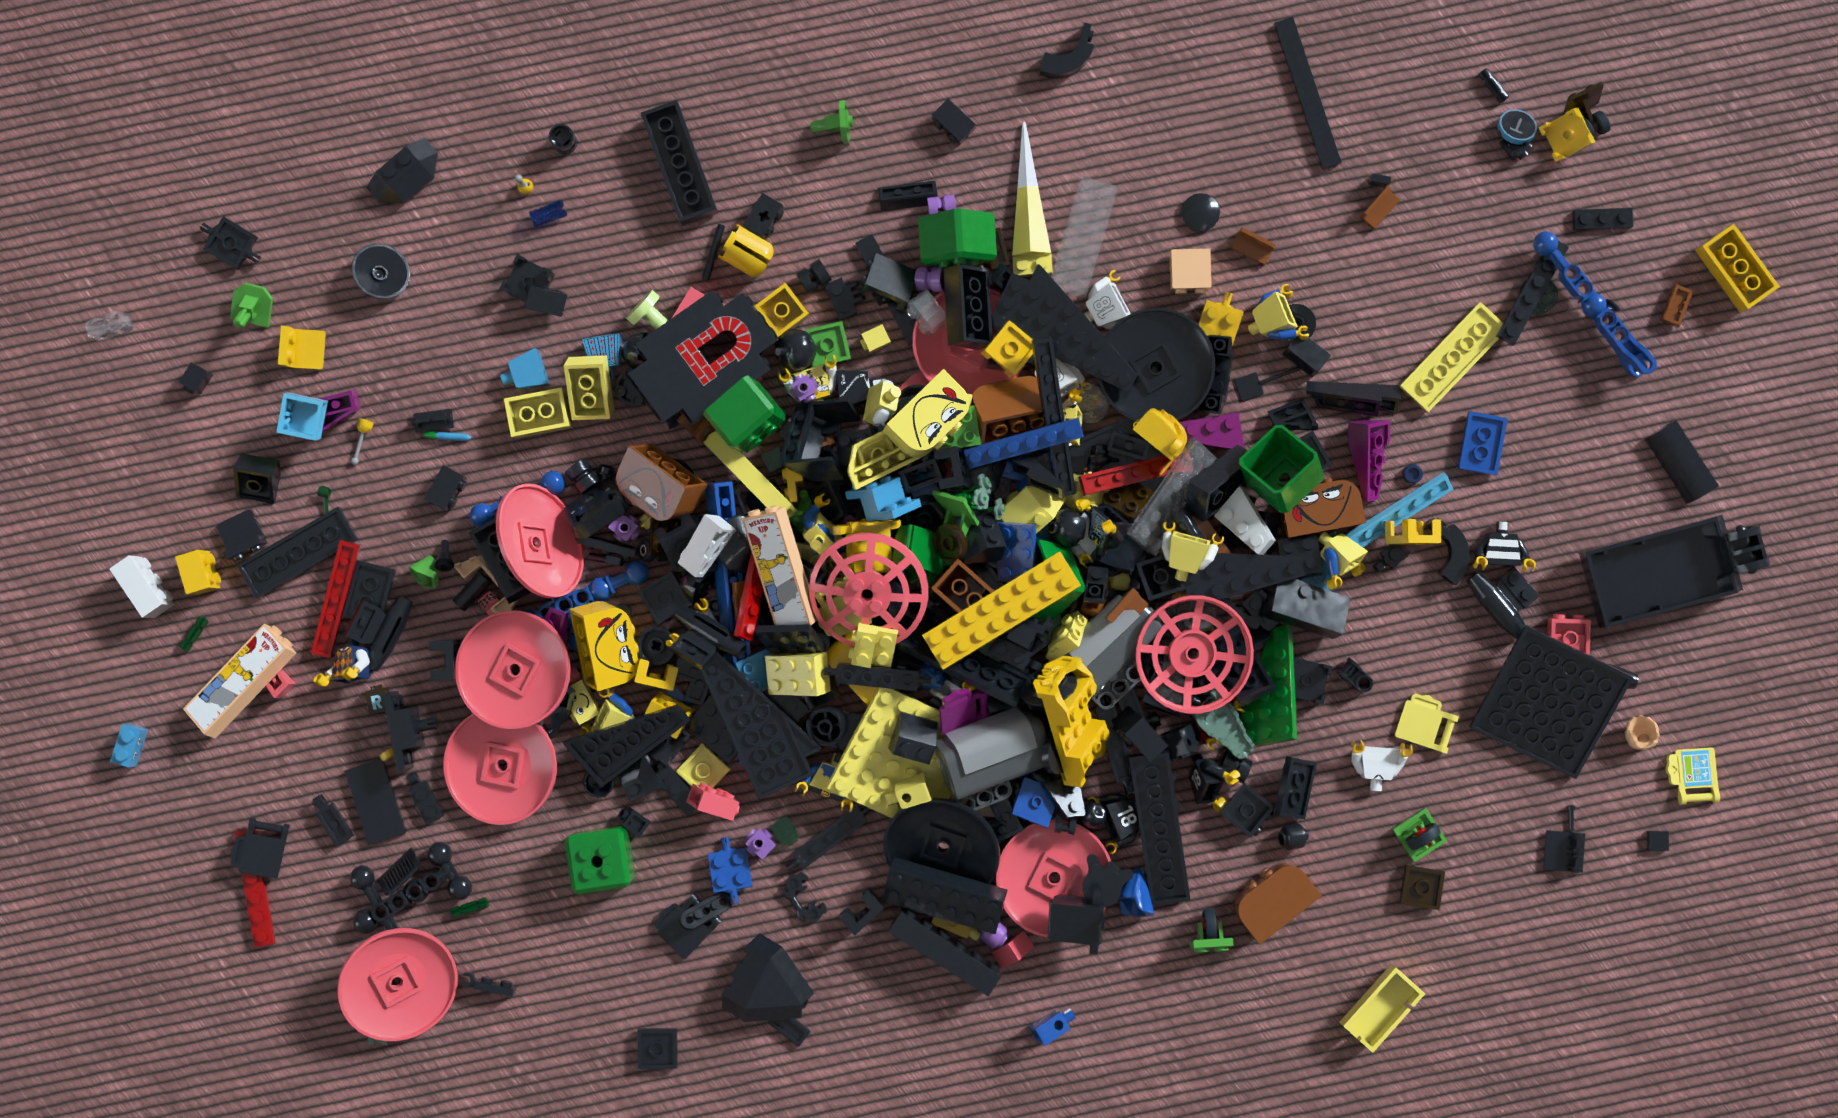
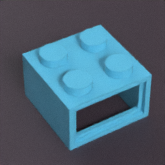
(302, 416)

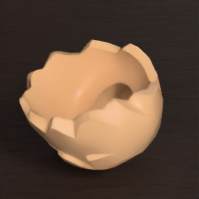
(1642, 732)

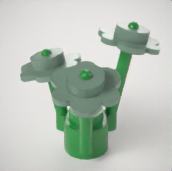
(981, 497)

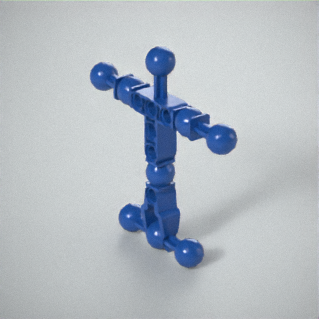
(599, 589)

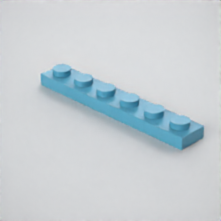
(1402, 510)

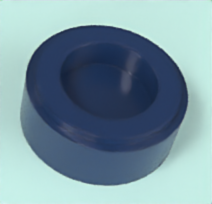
(1412, 474)

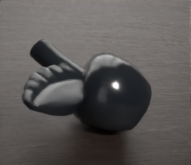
(1094, 816)

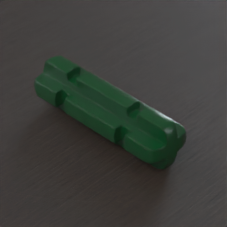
(193, 633)
(469, 907)

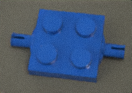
(729, 870)

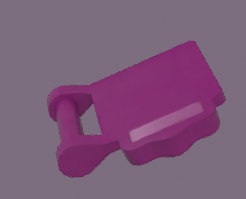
(960, 709)

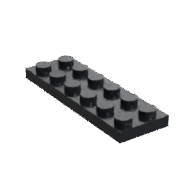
(296, 552)

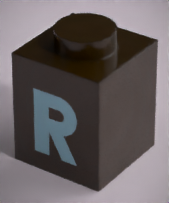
(375, 699)

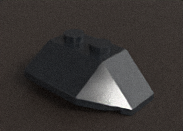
(404, 173)

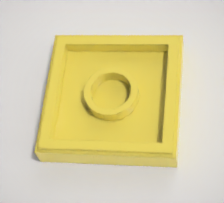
(703, 767)

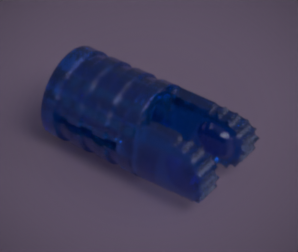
(548, 213)

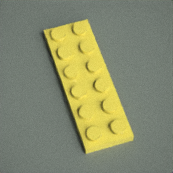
(1452, 357)

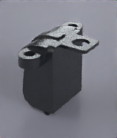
(1077, 920)

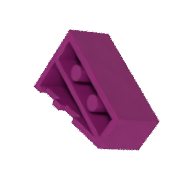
(339, 407)
(1216, 432)

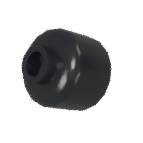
(1293, 836)

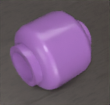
(995, 940)

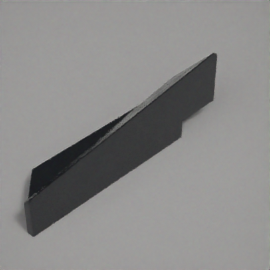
(1355, 397)

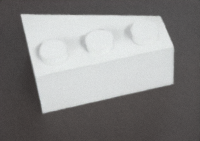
(1245, 522)
(706, 544)

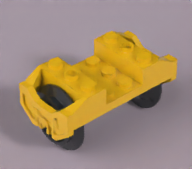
(1064, 691)

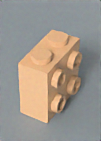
(1190, 270)

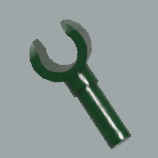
(326, 493)

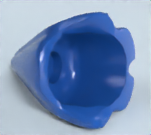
(1135, 896)

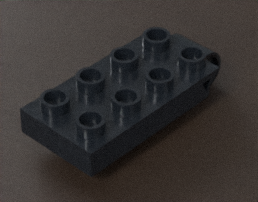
(1670, 569)

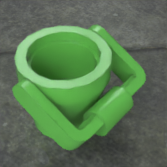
(425, 572)

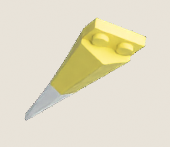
(1030, 232)

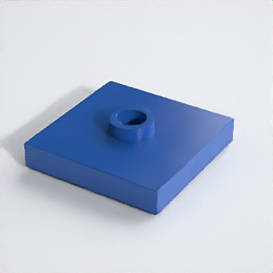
(1033, 803)

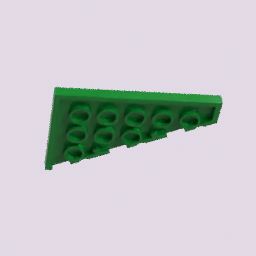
(1273, 716)

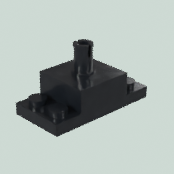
(405, 728)

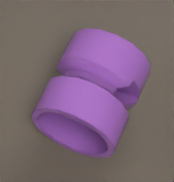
(947, 202)
(930, 279)

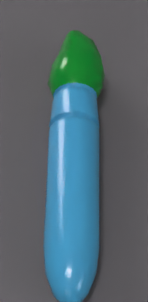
(447, 436)

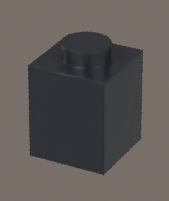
(195, 379)

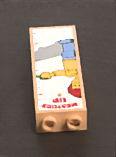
(779, 566)
(240, 680)

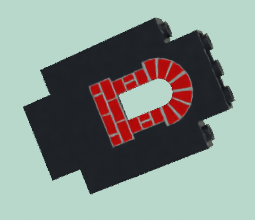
(676, 372)

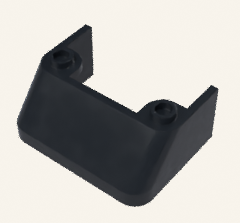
(806, 435)

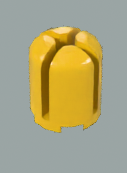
(742, 259)

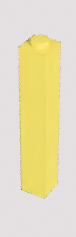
(748, 474)

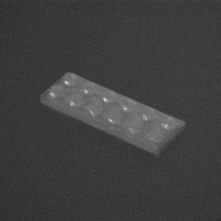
(1084, 236)
(1169, 497)

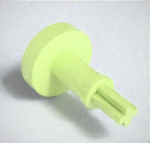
(645, 310)

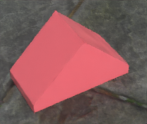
(280, 685)
(1013, 949)

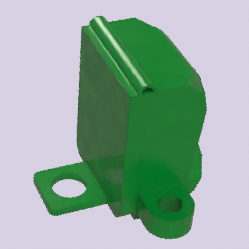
(921, 544)

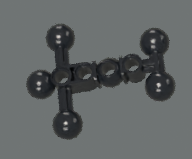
(363, 877)

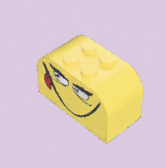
(929, 417)

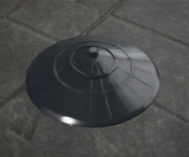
(380, 271)
(737, 551)

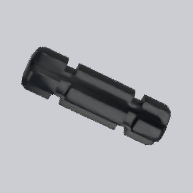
(1493, 85)

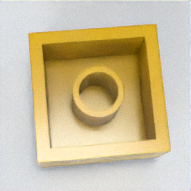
(782, 310)
(198, 572)

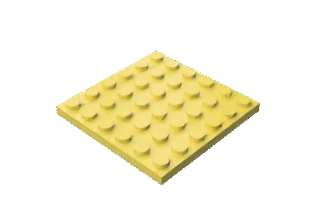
(867, 765)

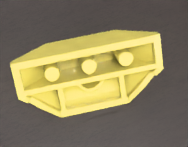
(874, 459)
(1032, 507)

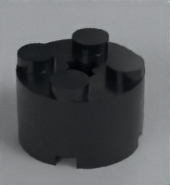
(647, 641)

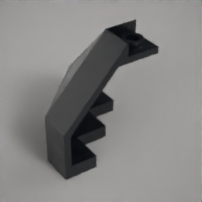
(766, 985)

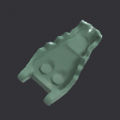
(1225, 727)

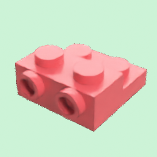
(1571, 631)

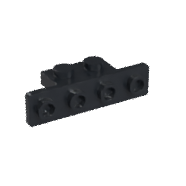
(1258, 636)

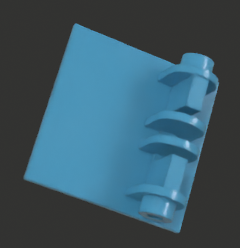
(755, 669)

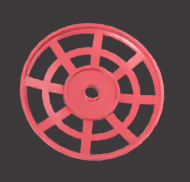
(871, 580)
(1204, 660)

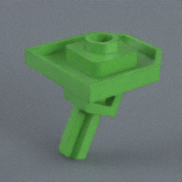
(836, 123)
(251, 305)

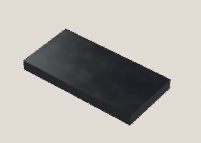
(375, 801)

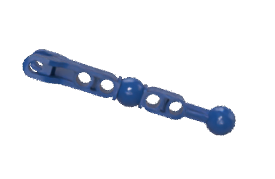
(1628, 349)

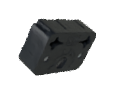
(596, 509)

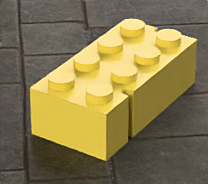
(1381, 1008)

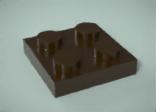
(1422, 887)

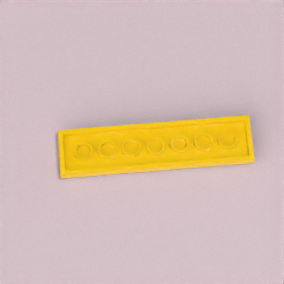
(1001, 610)

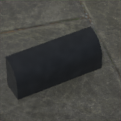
(1681, 462)

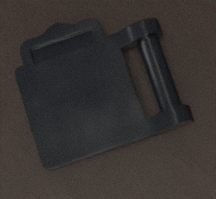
(259, 853)
(679, 939)

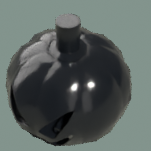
(795, 350)

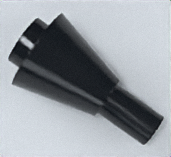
(444, 559)

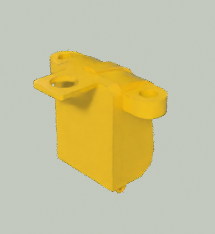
(1163, 433)
(863, 526)

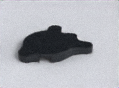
(1107, 877)

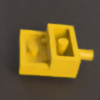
(1220, 318)
(793, 481)

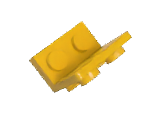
(301, 348)

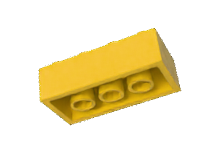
(1737, 268)

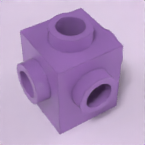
(804, 396)
(618, 527)
(756, 849)

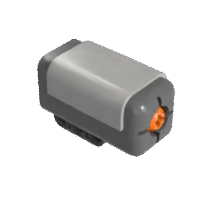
(1110, 652)
(991, 754)

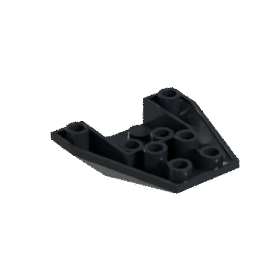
(1223, 363)

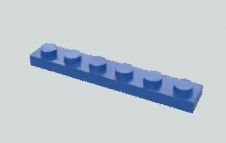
(1023, 443)

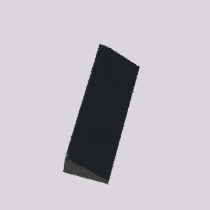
(906, 195)

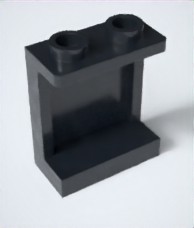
(889, 280)

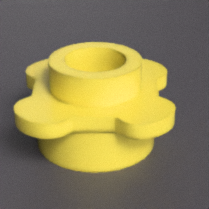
(645, 521)

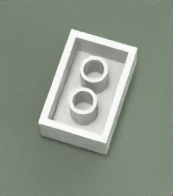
(142, 586)

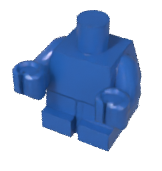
(937, 675)

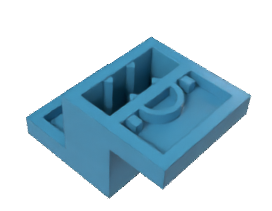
(883, 499)

